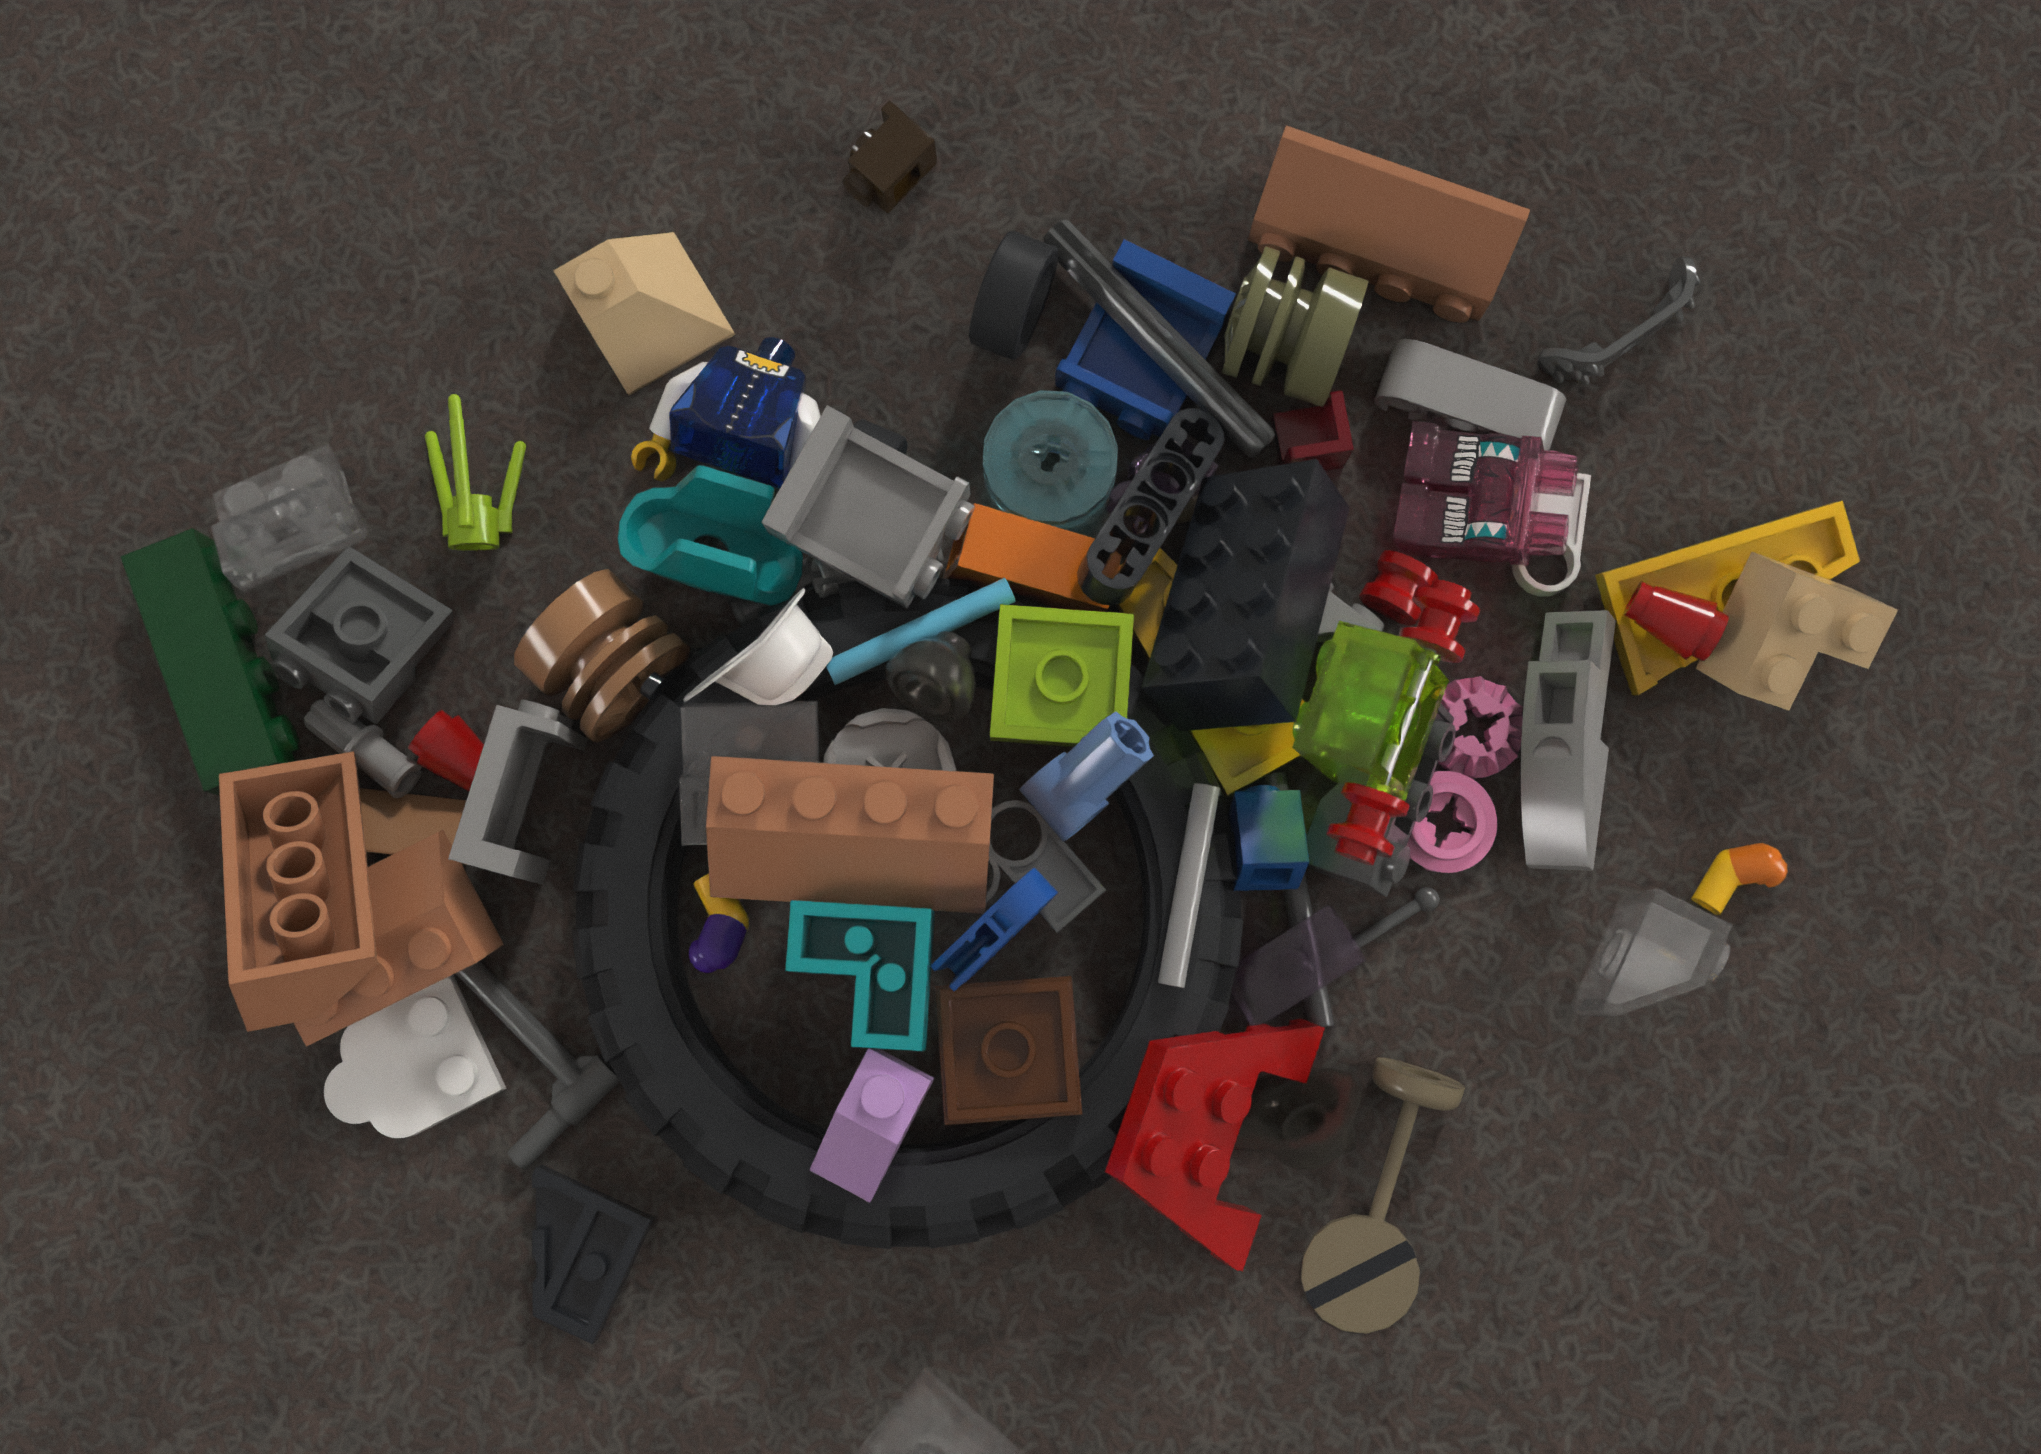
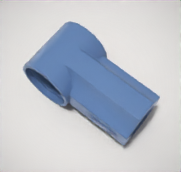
(1078, 782)

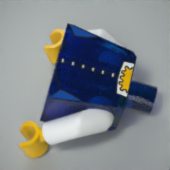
(734, 414)

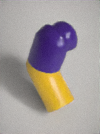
(721, 933)

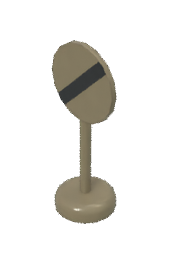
(1358, 1266)

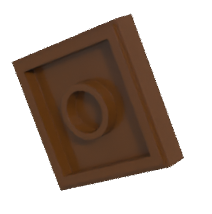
(1008, 1050)

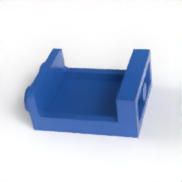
(1115, 371)

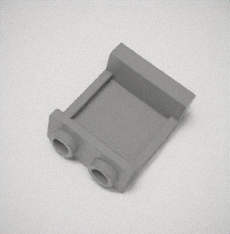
(868, 510)
(504, 789)

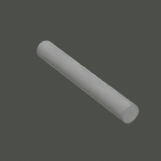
(1189, 885)

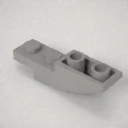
(1562, 740)

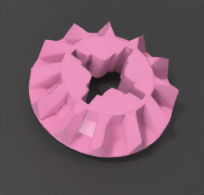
(1503, 736)
(1472, 809)

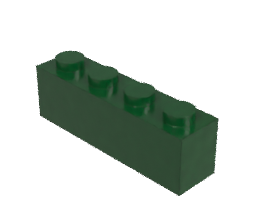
(209, 658)

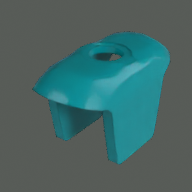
(664, 522)

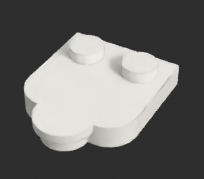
(412, 1064)

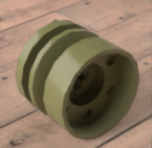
(1294, 326)

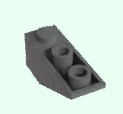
(1335, 808)

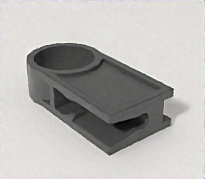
(1057, 864)

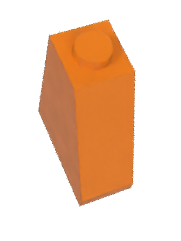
(1031, 555)

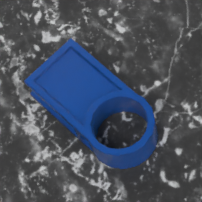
(996, 927)

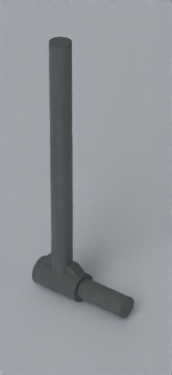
(578, 1083)

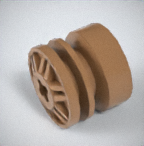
(598, 653)

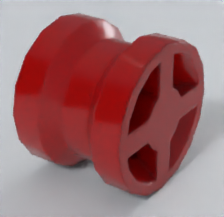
(1395, 585)

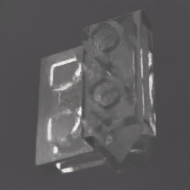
(285, 519)

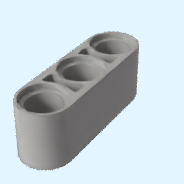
(1467, 393)

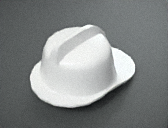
(778, 662)

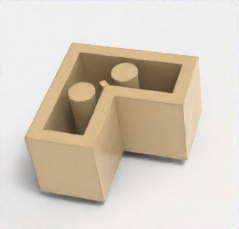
(1781, 624)

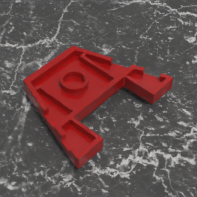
(1187, 1121)

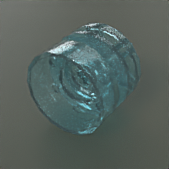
(1082, 481)

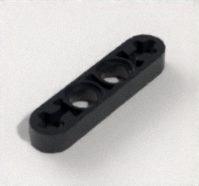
(1152, 504)

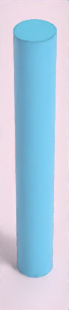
(924, 627)

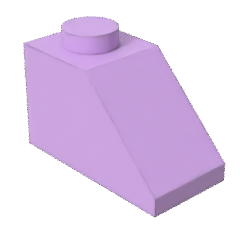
(871, 1123)

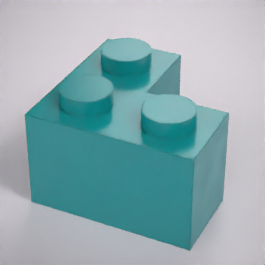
(886, 952)

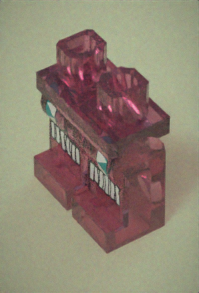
(1481, 496)

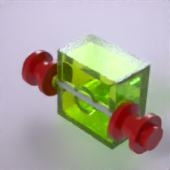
(1377, 711)

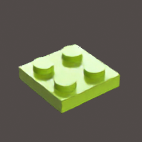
(1058, 673)

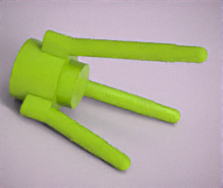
(468, 517)

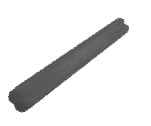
(1159, 339)

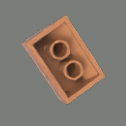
(423, 928)

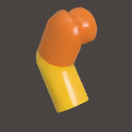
(1739, 866)

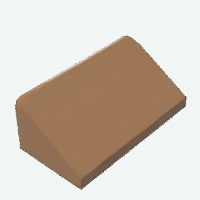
(401, 822)

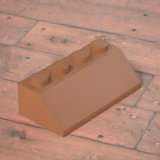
(1386, 225)
(848, 834)
(295, 888)

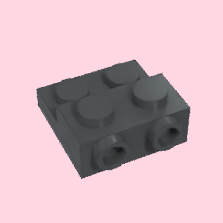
(357, 636)

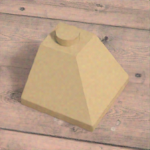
(644, 306)

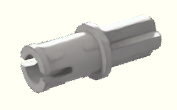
(372, 752)

